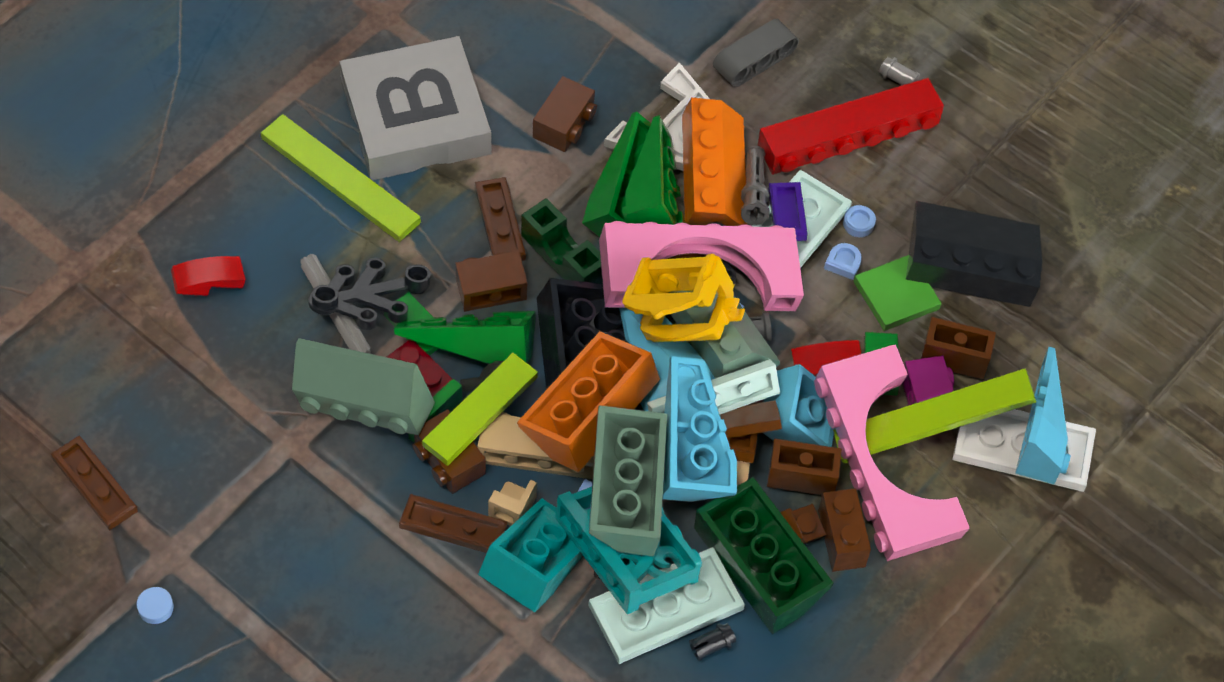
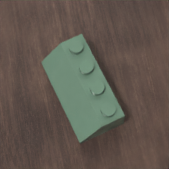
(737, 348)
(360, 387)
(628, 479)

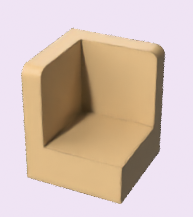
(512, 501)

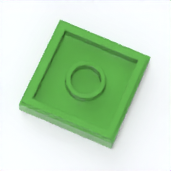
(893, 297)

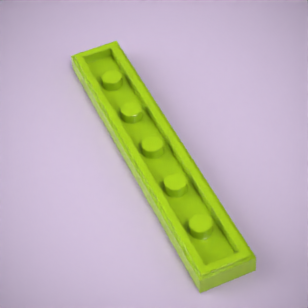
(341, 178)
(948, 411)

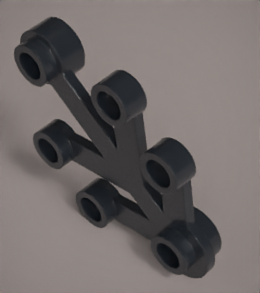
(330, 298)

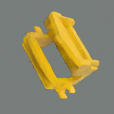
(703, 276)

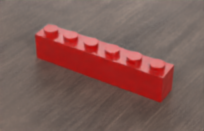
(850, 126)

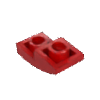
(201, 274)
(820, 354)

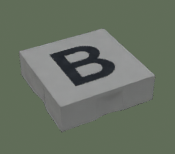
(415, 107)

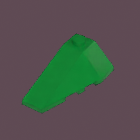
(653, 184)
(609, 192)
(481, 340)

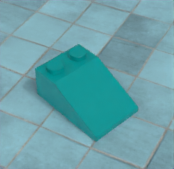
(531, 557)

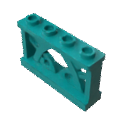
(624, 579)

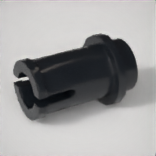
(713, 640)

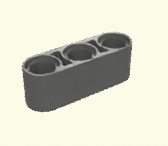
(755, 52)

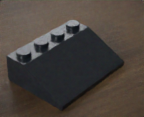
(975, 254)
(569, 319)

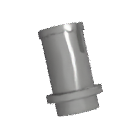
(897, 72)

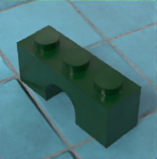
(548, 234)

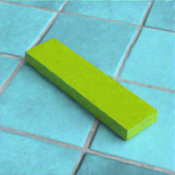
(479, 409)

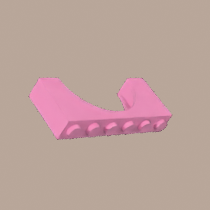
(761, 253)
(899, 519)

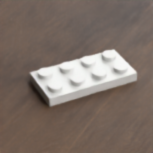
(998, 442)

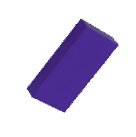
(788, 207)

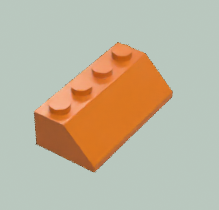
(713, 163)
(566, 413)

